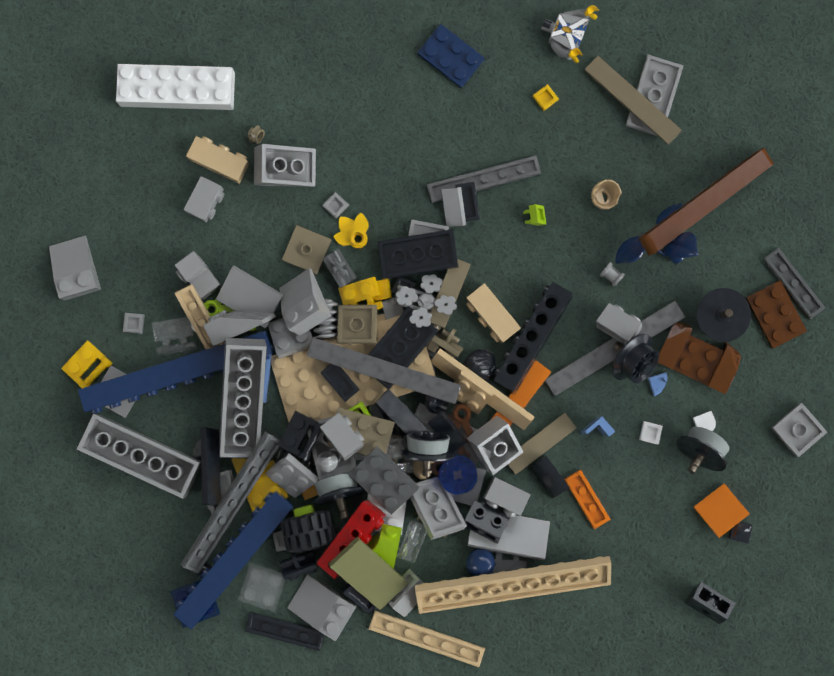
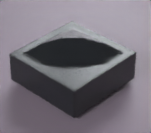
(741, 532)

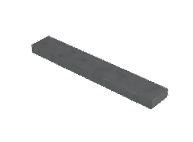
(489, 177)

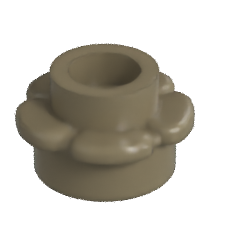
(253, 134)

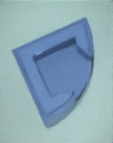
(657, 383)

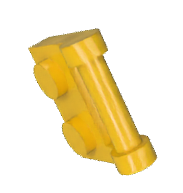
(82, 361)

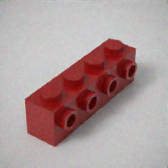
(361, 524)

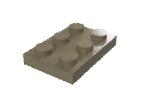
(373, 430)

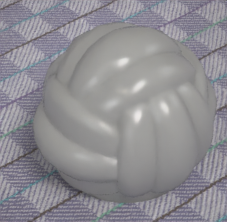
(327, 461)

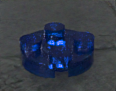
(458, 486)

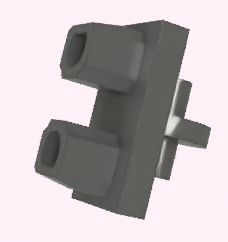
(339, 268)

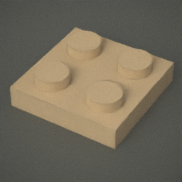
(473, 391)

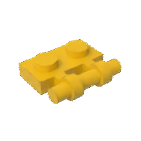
(360, 291)

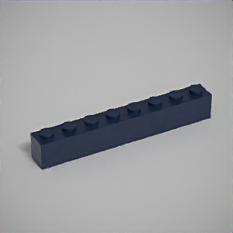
(233, 560)

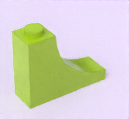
(386, 543)

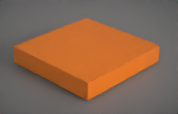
(721, 510)

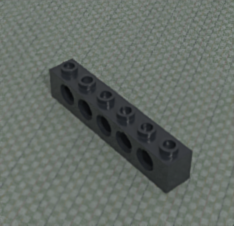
(551, 293)

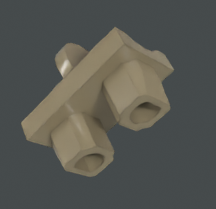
(445, 342)

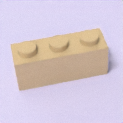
(218, 159)
(492, 314)

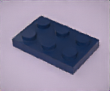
(451, 56)

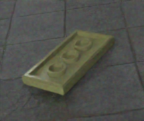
(368, 573)

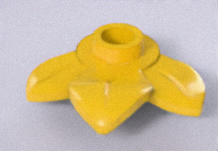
(352, 228)

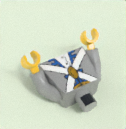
(568, 31)

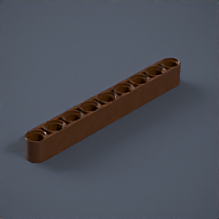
(705, 201)

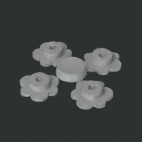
(426, 301)

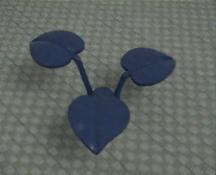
(679, 248)

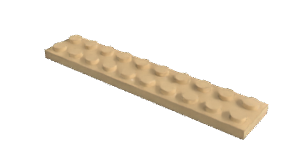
(513, 584)

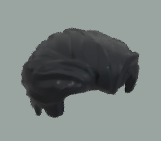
(481, 363)

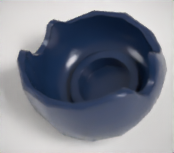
(480, 562)

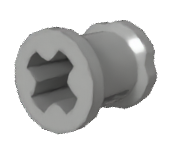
(612, 274)

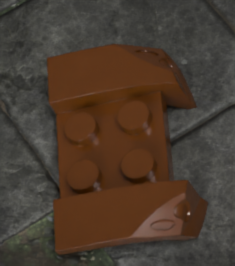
(699, 359)

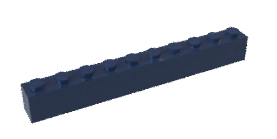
(158, 377)

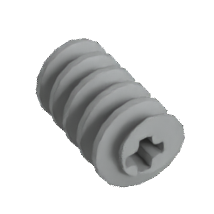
(326, 326)

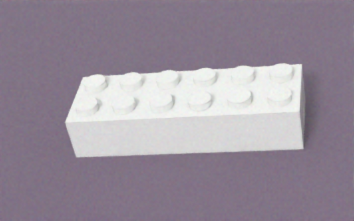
(175, 86)

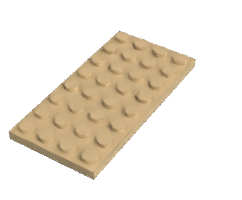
(309, 393)

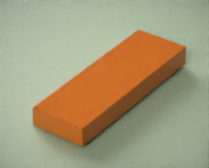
(587, 499)

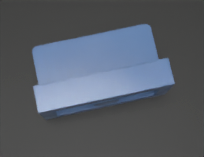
(601, 424)

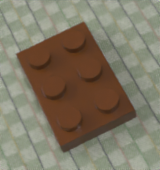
(776, 314)

